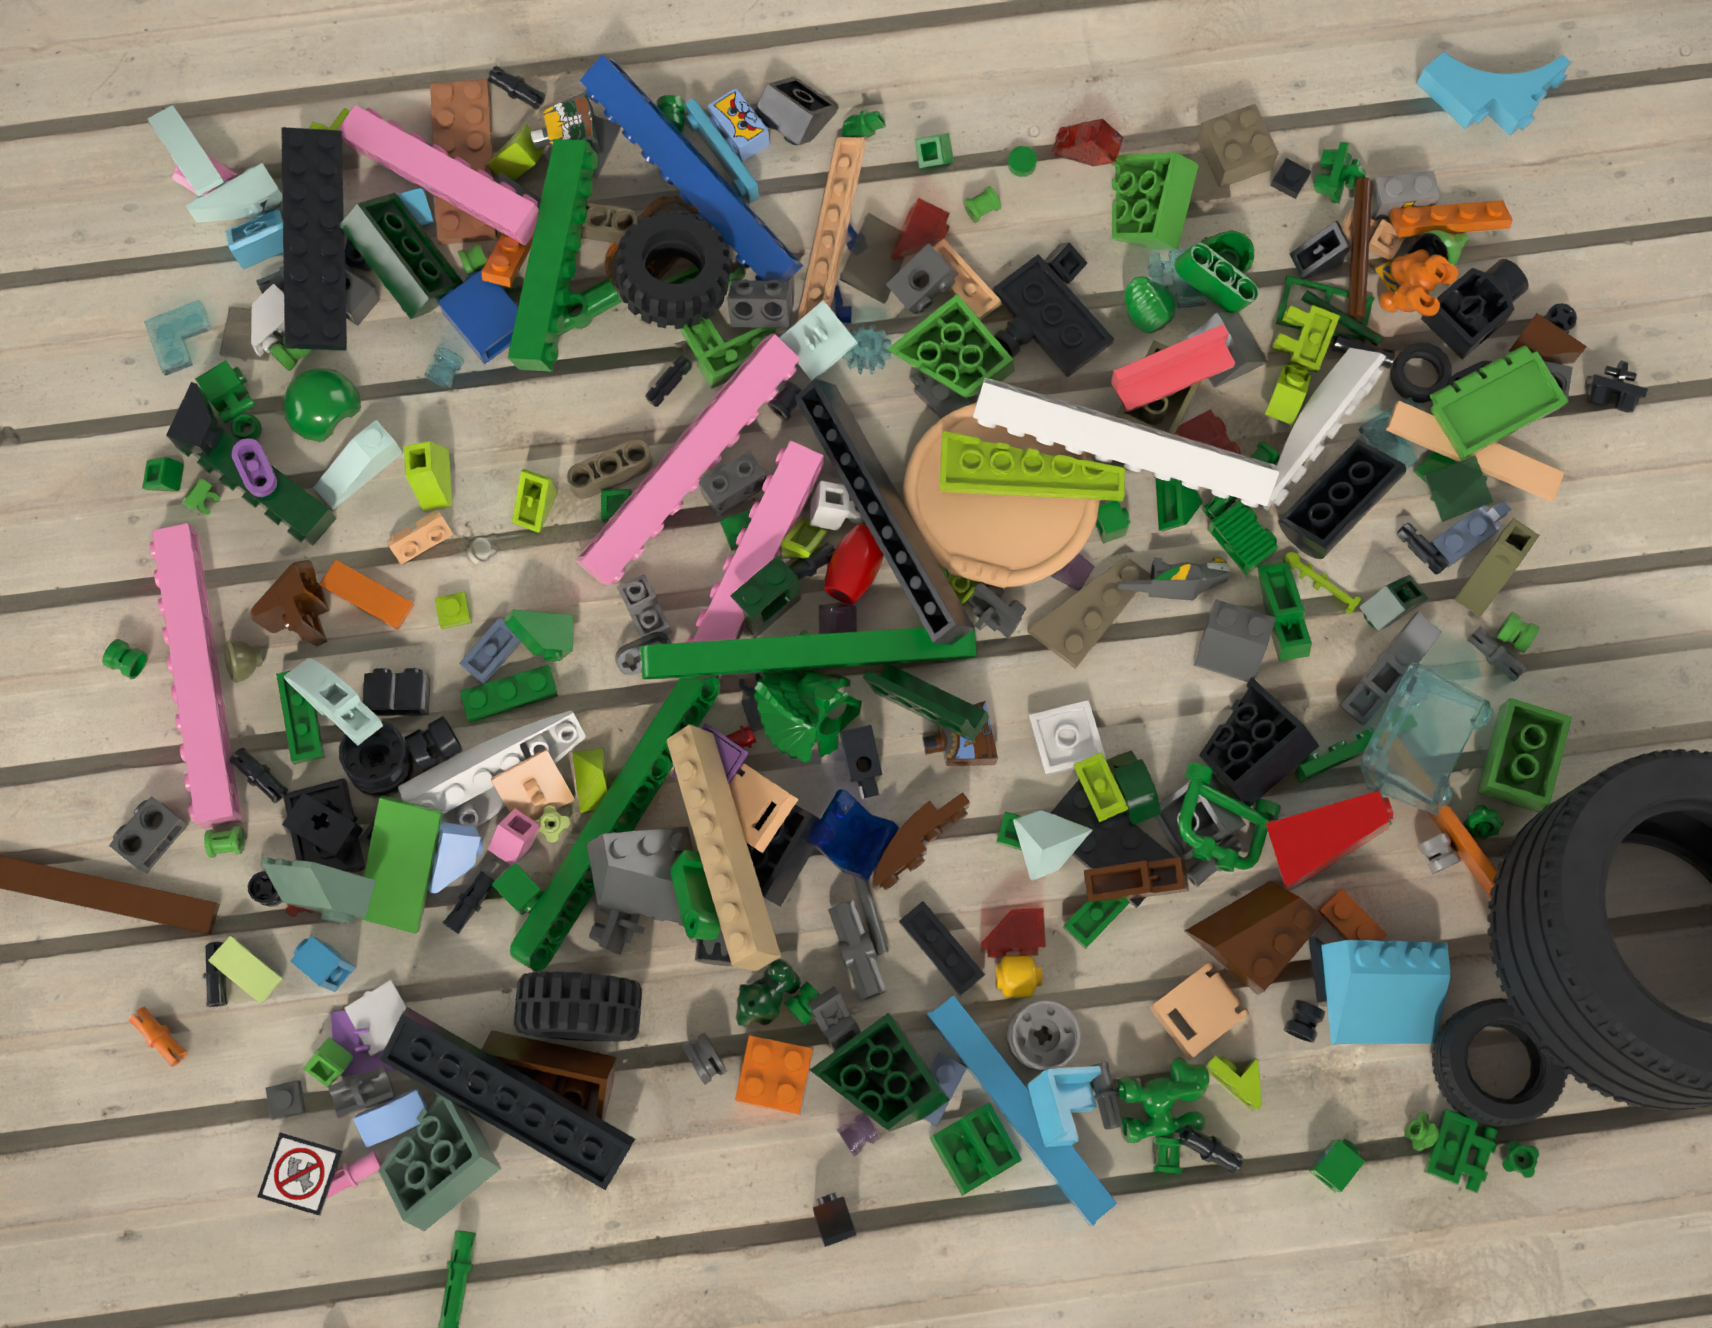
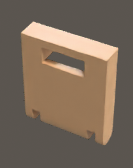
(752, 797)
(1206, 1007)

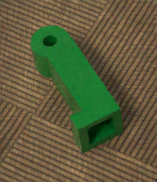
(694, 897)

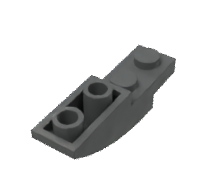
(1387, 672)

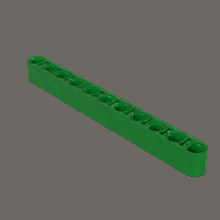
(798, 653)
(617, 812)

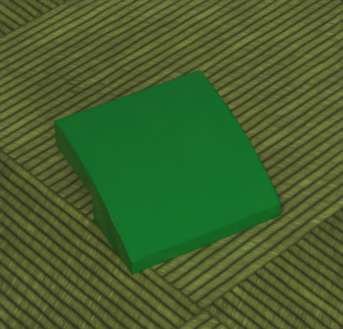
(975, 1149)

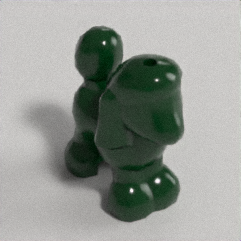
(763, 997)

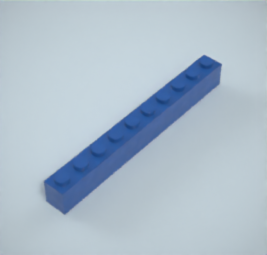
(689, 171)

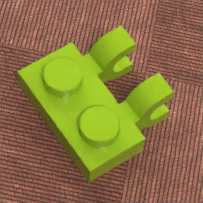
(1313, 339)

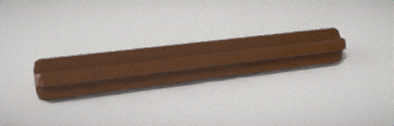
(1360, 248)

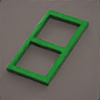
(1321, 287)

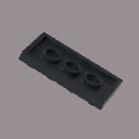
(1055, 315)
(1111, 840)

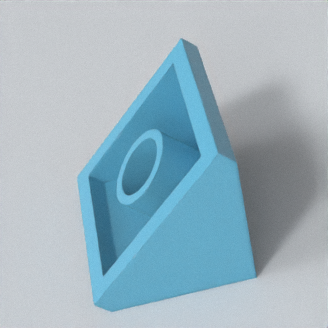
(257, 238)

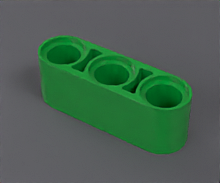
(1216, 278)

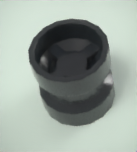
(1014, 335)
(261, 889)
(1304, 1021)

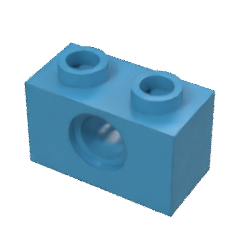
(322, 963)

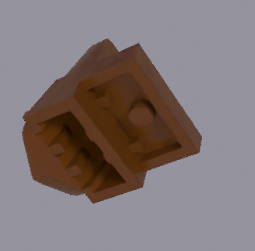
(294, 604)

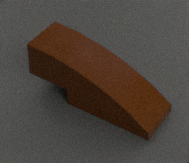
(1136, 880)

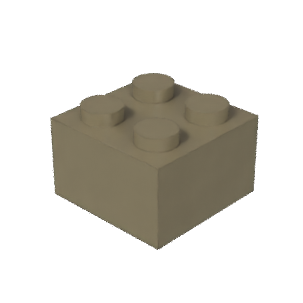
(1237, 145)

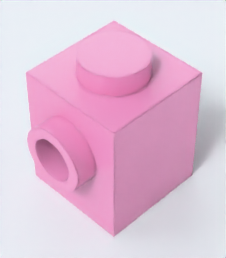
(514, 837)

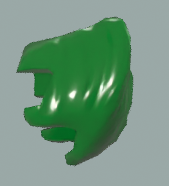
(1233, 247)
(1149, 304)

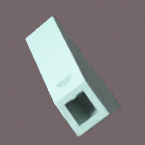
(240, 198)

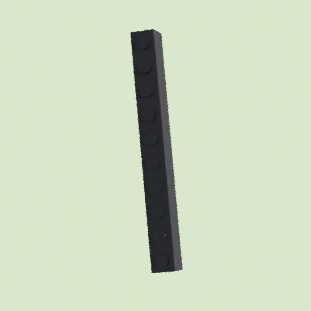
(884, 513)

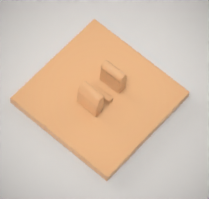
(533, 786)

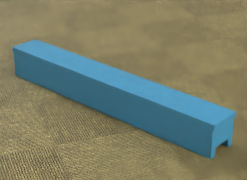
(1016, 1105)

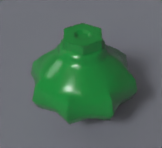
(1483, 822)

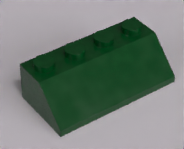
(400, 253)

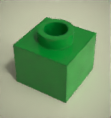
(1112, 521)

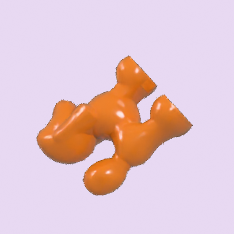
(1417, 278)

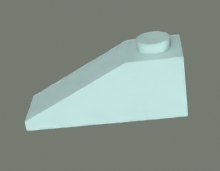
(357, 464)

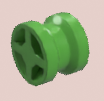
(473, 259)

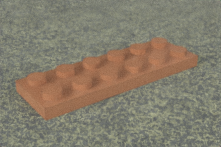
(463, 130)

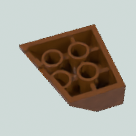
(1258, 933)

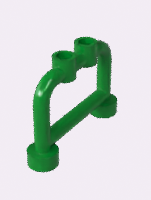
(1205, 847)

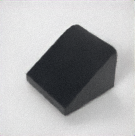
(1066, 262)

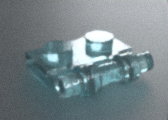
(1185, 294)

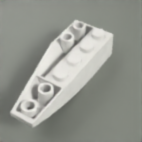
(1335, 397)
(464, 782)

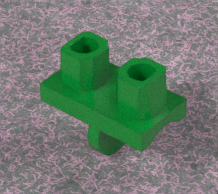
(1342, 172)

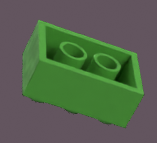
(1524, 755)

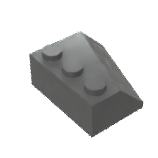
(634, 871)

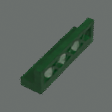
(928, 701)

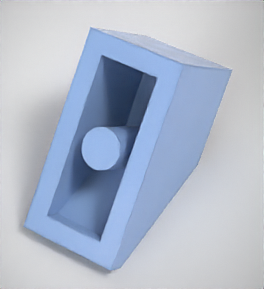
(454, 854)

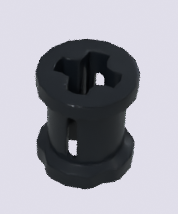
(785, 401)

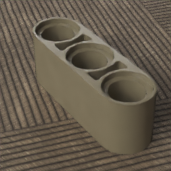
(615, 223)
(618, 456)

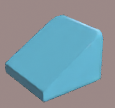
(418, 205)

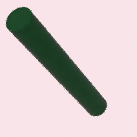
(1345, 320)

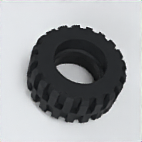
(672, 236)
(578, 1006)

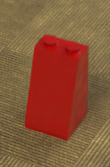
(1325, 835)

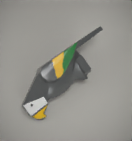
(1180, 580)

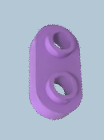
(255, 469)

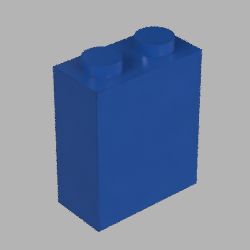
(481, 315)

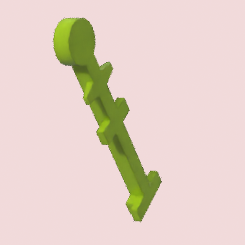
(1294, 562)

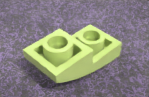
(245, 969)

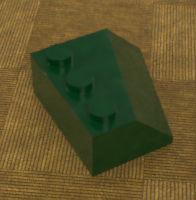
(883, 1076)

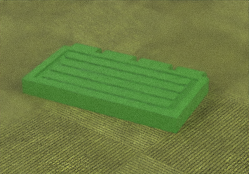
(1498, 403)

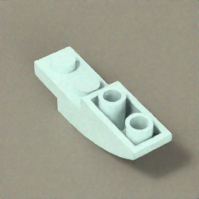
(334, 699)

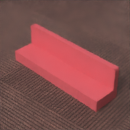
(1173, 369)

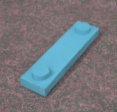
(742, 179)

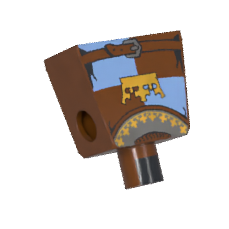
(961, 751)

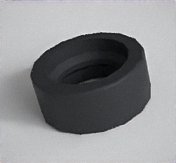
(1429, 353)

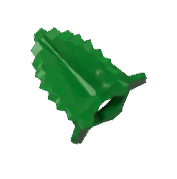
(797, 708)

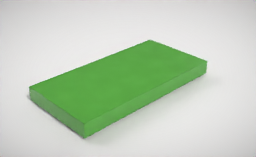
(401, 862)

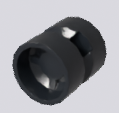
(441, 735)

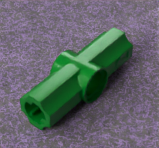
(593, 302)

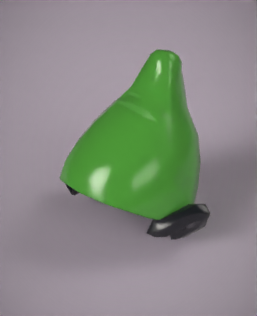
(1440, 243)

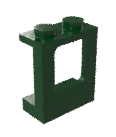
(767, 595)

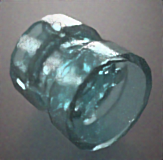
(444, 367)

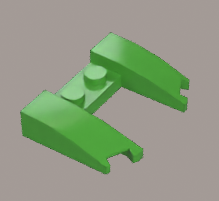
(715, 358)

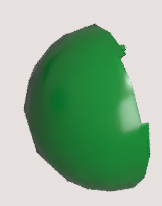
(318, 402)

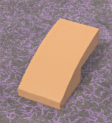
(1383, 237)

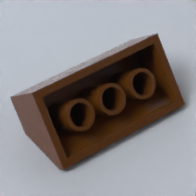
(570, 1072)

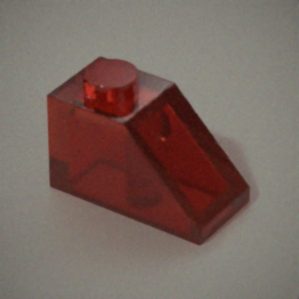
(923, 225)

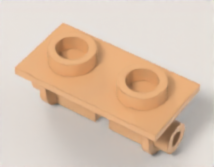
(428, 533)

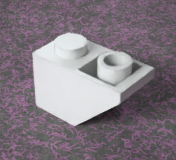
(267, 320)

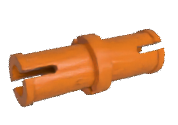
(158, 1036)

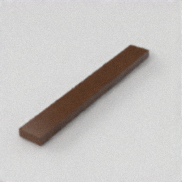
(107, 895)

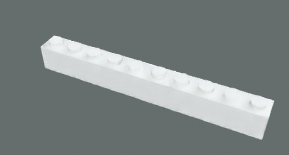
(1125, 442)

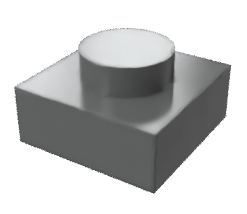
(285, 1100)

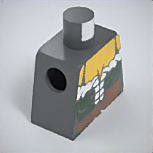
(571, 121)

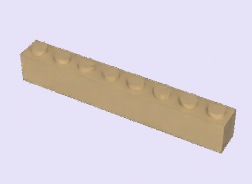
(723, 849)

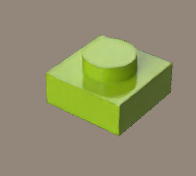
(453, 610)

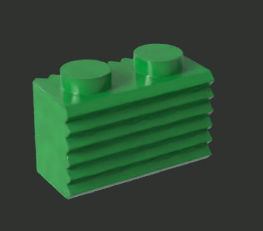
(1243, 537)

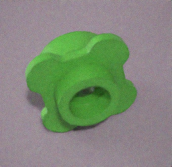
(1422, 1132)

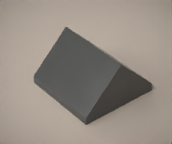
(1239, 343)

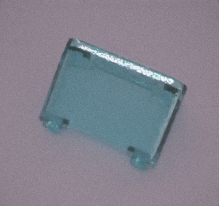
(1422, 738)

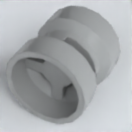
(1439, 845)

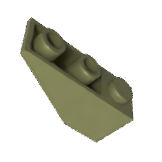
(1496, 566)

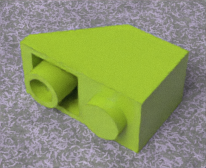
(1289, 393)
(429, 474)

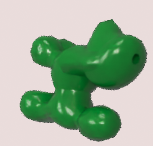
(1158, 1096)

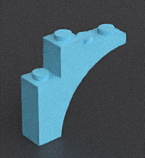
(1475, 94)

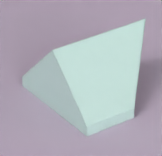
(1047, 841)

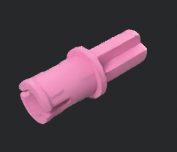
(354, 1172)

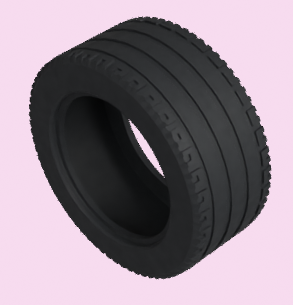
(1557, 939)

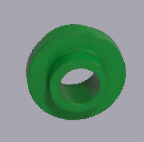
(243, 421)

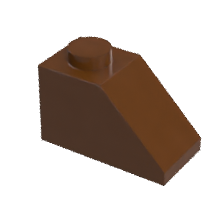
(1549, 341)

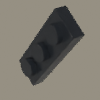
(941, 948)

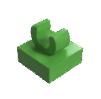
(197, 495)

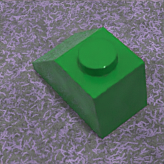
(543, 633)

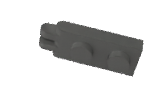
(936, 395)

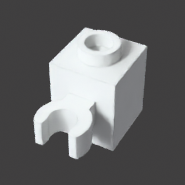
(831, 506)

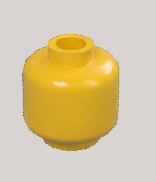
(1017, 976)

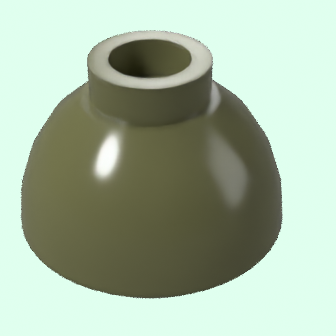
(241, 660)

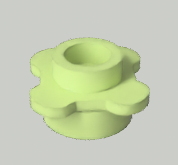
(560, 824)

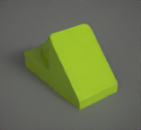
(1244, 1086)

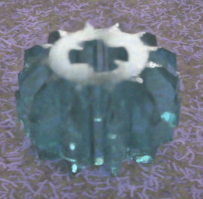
(877, 349)

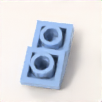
(390, 1118)

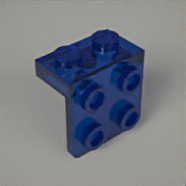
(852, 836)

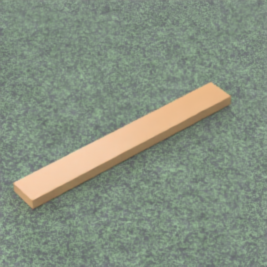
(832, 223)

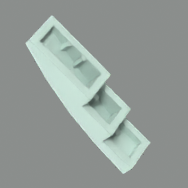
(185, 150)

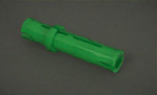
(458, 1271)

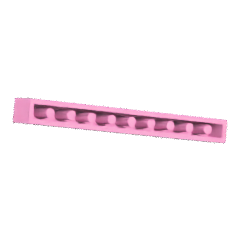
(687, 461)
(195, 676)

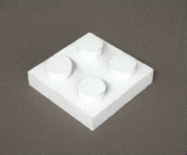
(1065, 736)

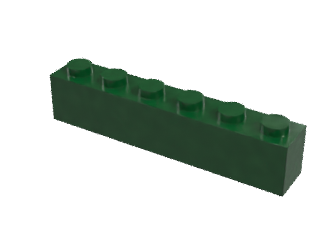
(286, 504)

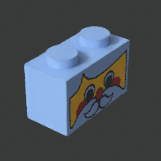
(739, 124)

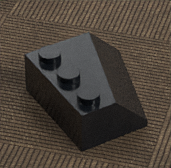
(1257, 745)
(785, 854)

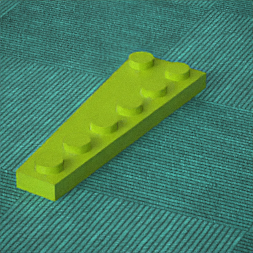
(999, 469)

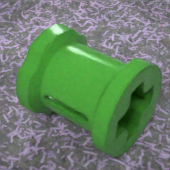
(982, 204)
(224, 841)

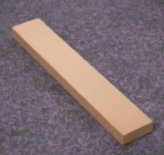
(1493, 460)

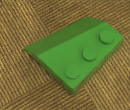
(1152, 198)
(955, 349)

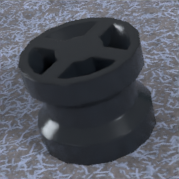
(1563, 315)

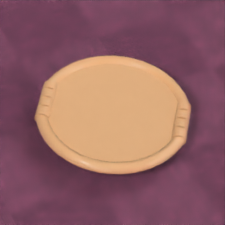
(993, 536)

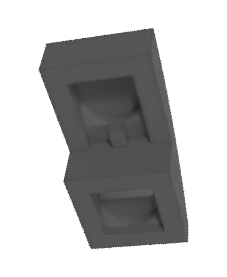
(833, 1018)

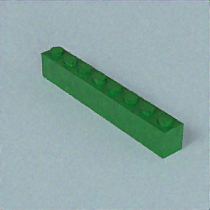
(553, 255)

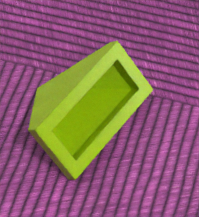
(802, 539)
(590, 778)

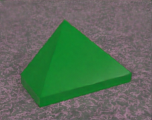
(1175, 503)

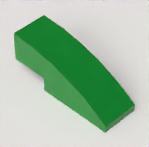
(1284, 603)

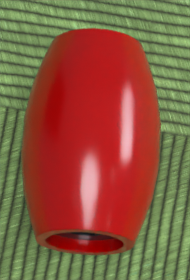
(853, 566)

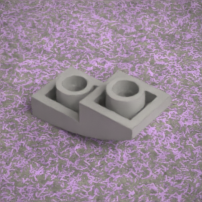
(644, 607)

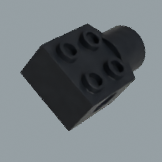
(1477, 306)

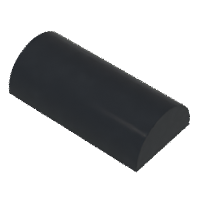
(1340, 499)

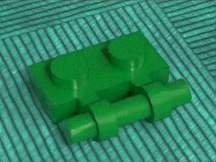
(1452, 1148)

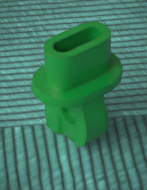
(863, 124)

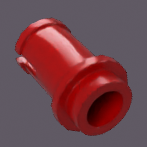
(743, 737)

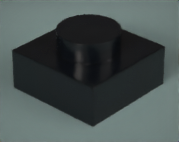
(1291, 178)

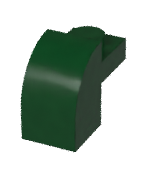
(1135, 787)

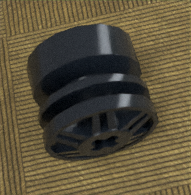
(382, 745)

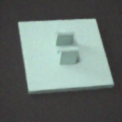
(818, 340)

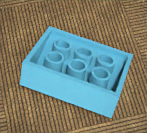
(1385, 990)

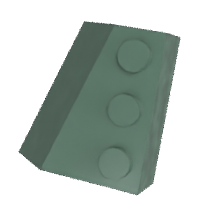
(321, 889)
(437, 1164)

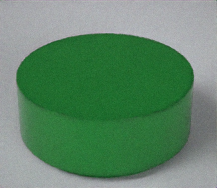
(1022, 161)

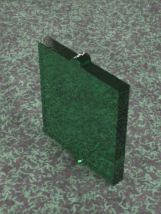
(1458, 488)

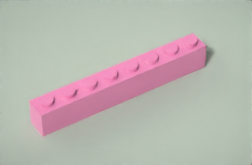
(440, 174)
(761, 541)

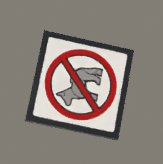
(299, 1174)

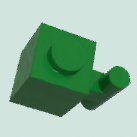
(225, 389)

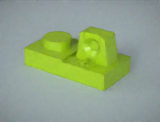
(1100, 787)

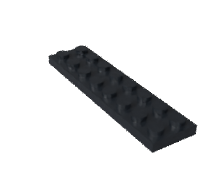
(313, 239)
(506, 1098)

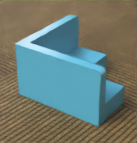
(1056, 1096)

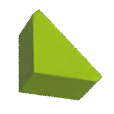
(516, 155)
(533, 500)

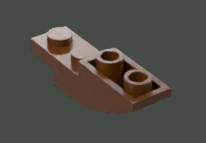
(907, 847)

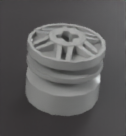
(1058, 1024)

